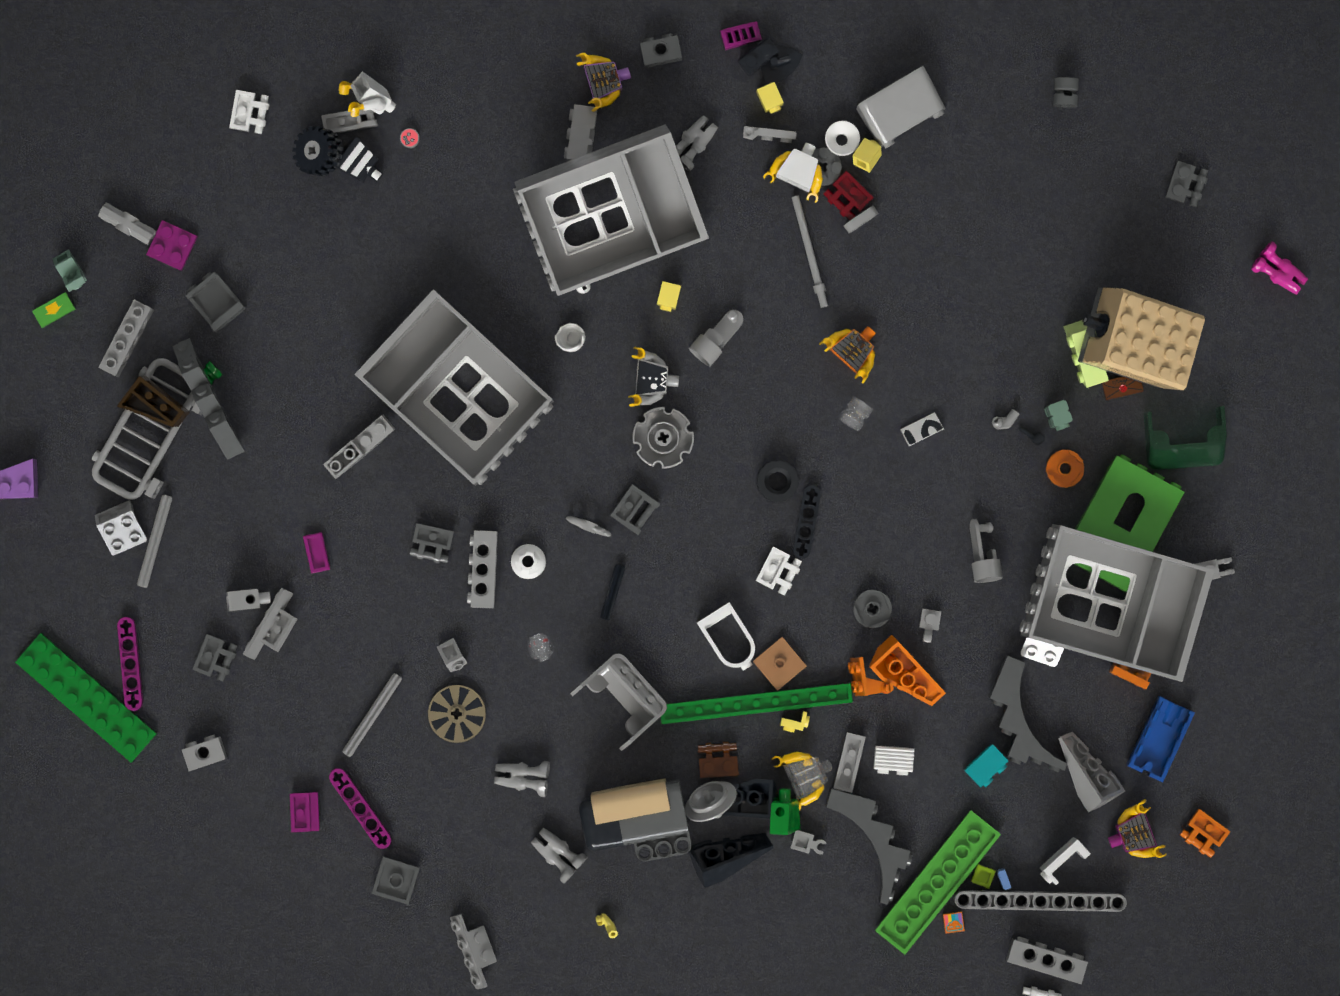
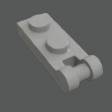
(344, 122)

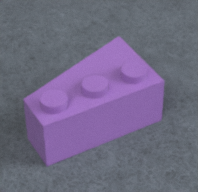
(19, 481)

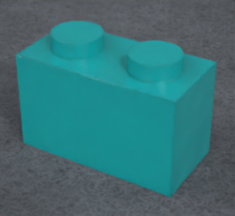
(986, 765)

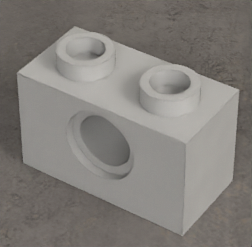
(195, 760)

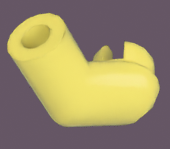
(609, 925)

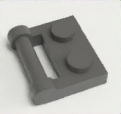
(630, 504)

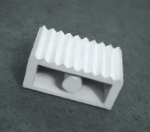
(893, 759)

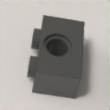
(672, 53)

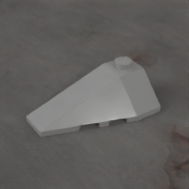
(1091, 780)

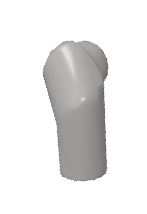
(1005, 422)

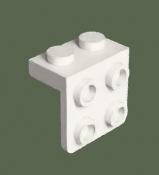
(1041, 652)

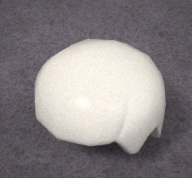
(570, 337)

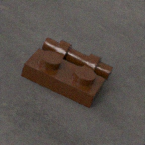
(718, 765)

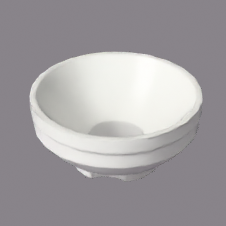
(842, 128)
(538, 565)

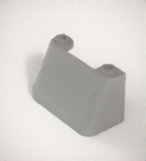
(901, 107)

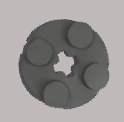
(833, 165)
(882, 613)

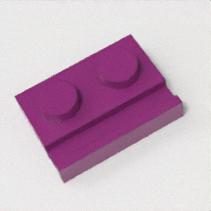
(304, 812)

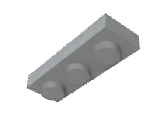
(849, 762)

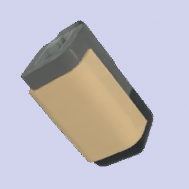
(637, 815)

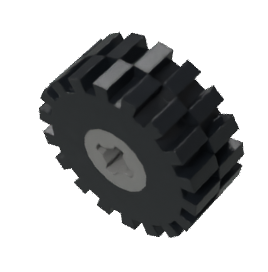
(325, 145)

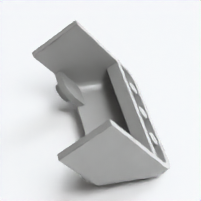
(630, 690)

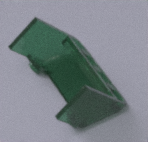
(1166, 456)

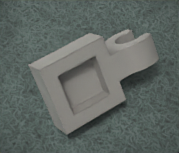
(929, 621)

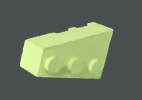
(1087, 374)

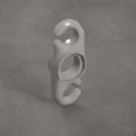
(588, 526)

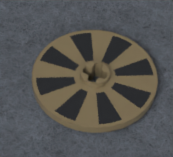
(444, 722)

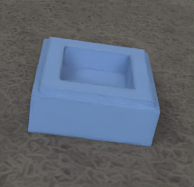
(1003, 879)

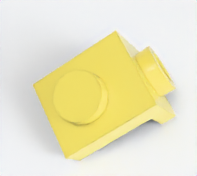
(791, 725)

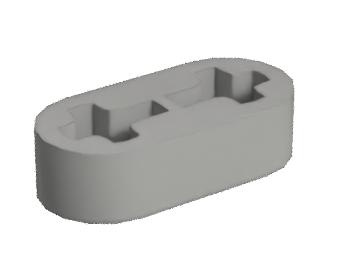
(861, 219)

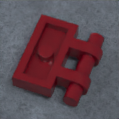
(852, 191)

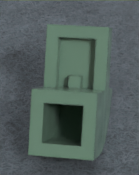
(69, 270)

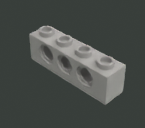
(126, 338)
(477, 539)
(1074, 973)

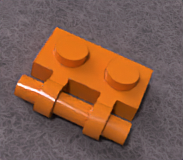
(1208, 828)

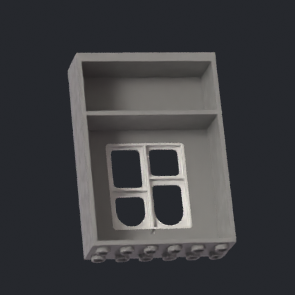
(650, 191)
(423, 359)
(1155, 618)

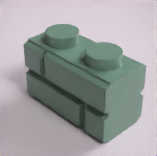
(1058, 415)

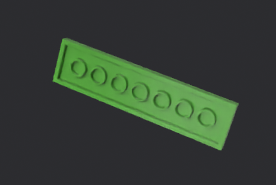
(937, 882)

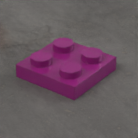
(172, 245)

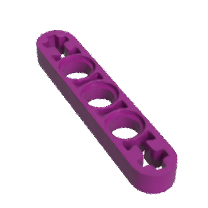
(128, 673)
(352, 802)

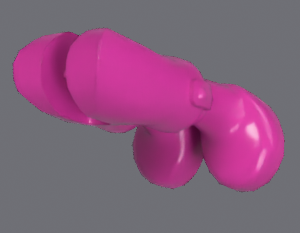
(1285, 272)

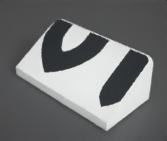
(921, 429)

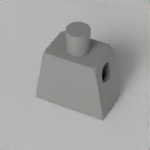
(237, 599)

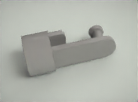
(708, 346)
(984, 570)

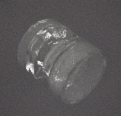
(855, 414)

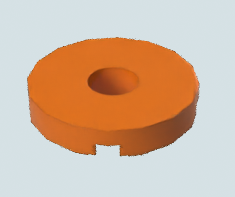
(1076, 468)

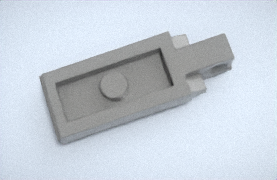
(768, 134)

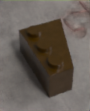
(153, 402)

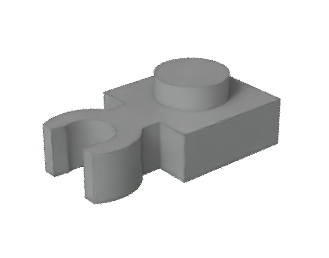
(804, 841)

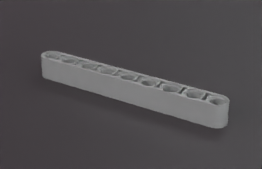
(1049, 904)

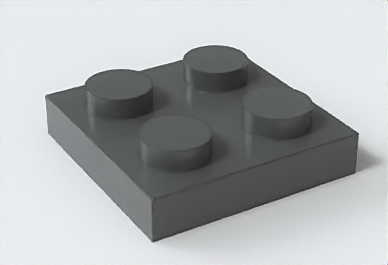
(395, 880)

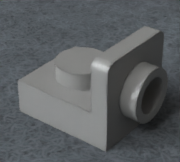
(452, 655)

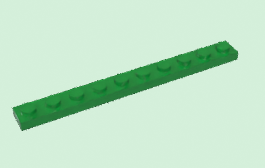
(757, 703)

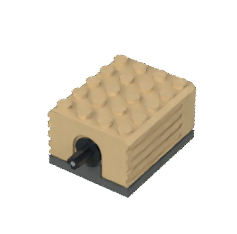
(1141, 338)

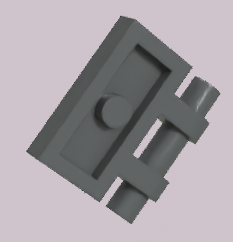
(1180, 183)
(433, 537)
(209, 655)

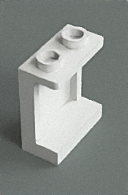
(1060, 857)

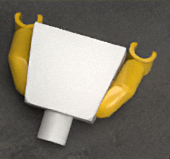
(799, 170)

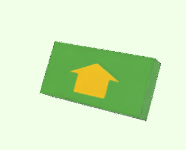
(53, 310)

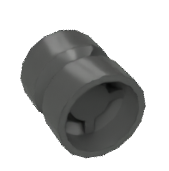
(1066, 85)

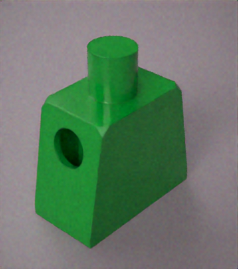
(784, 814)

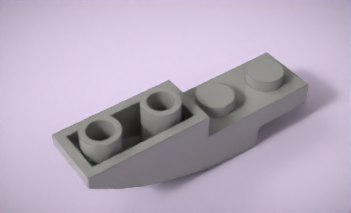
(359, 447)

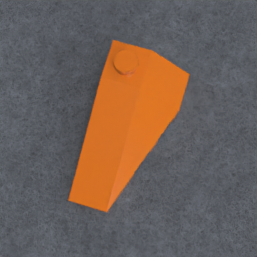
(897, 667)

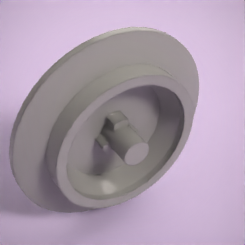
(710, 801)

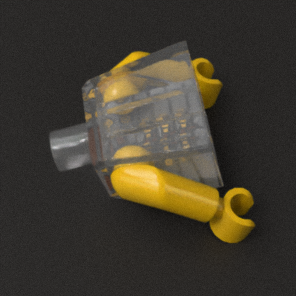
(805, 775)

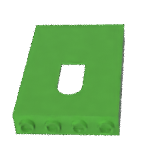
(1117, 484)

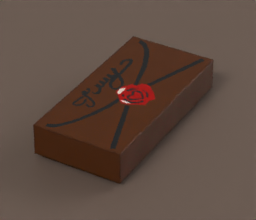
(1121, 387)

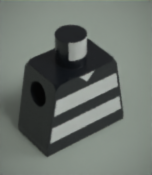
(359, 162)

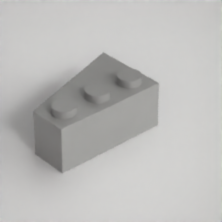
(581, 132)

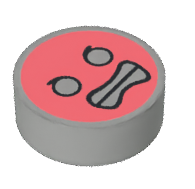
(409, 138)

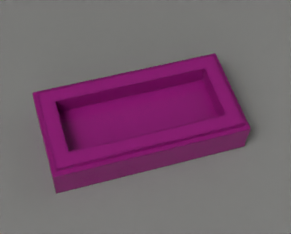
(316, 552)

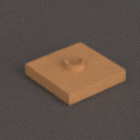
(779, 663)

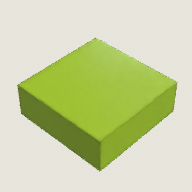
(983, 876)

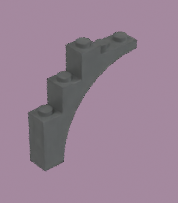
(206, 399)
(1007, 691)
(890, 857)

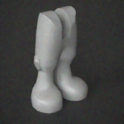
(697, 138)
(517, 774)
(553, 849)

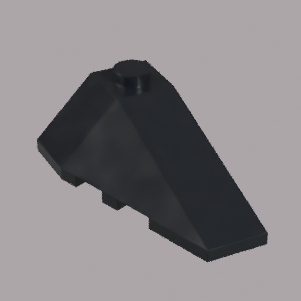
(723, 858)

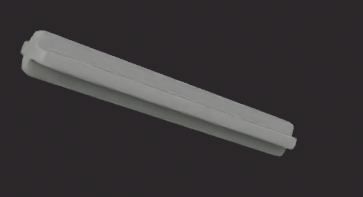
(154, 541)
(372, 714)

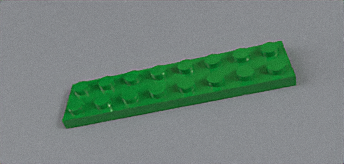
(86, 697)

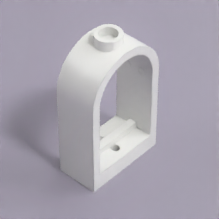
(715, 617)

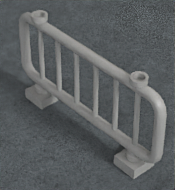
(151, 486)

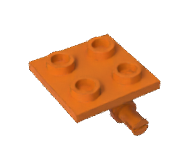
(865, 686)

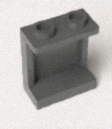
(215, 301)

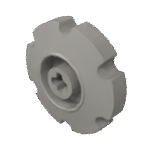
(655, 451)

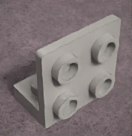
(120, 528)

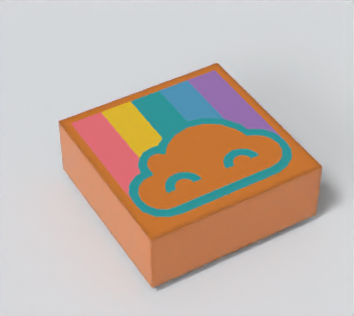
(953, 922)

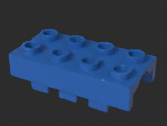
(1160, 738)

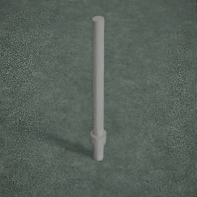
(819, 287)

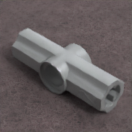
(127, 223)

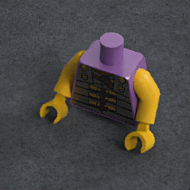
(603, 79)

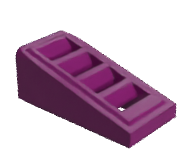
(727, 45)

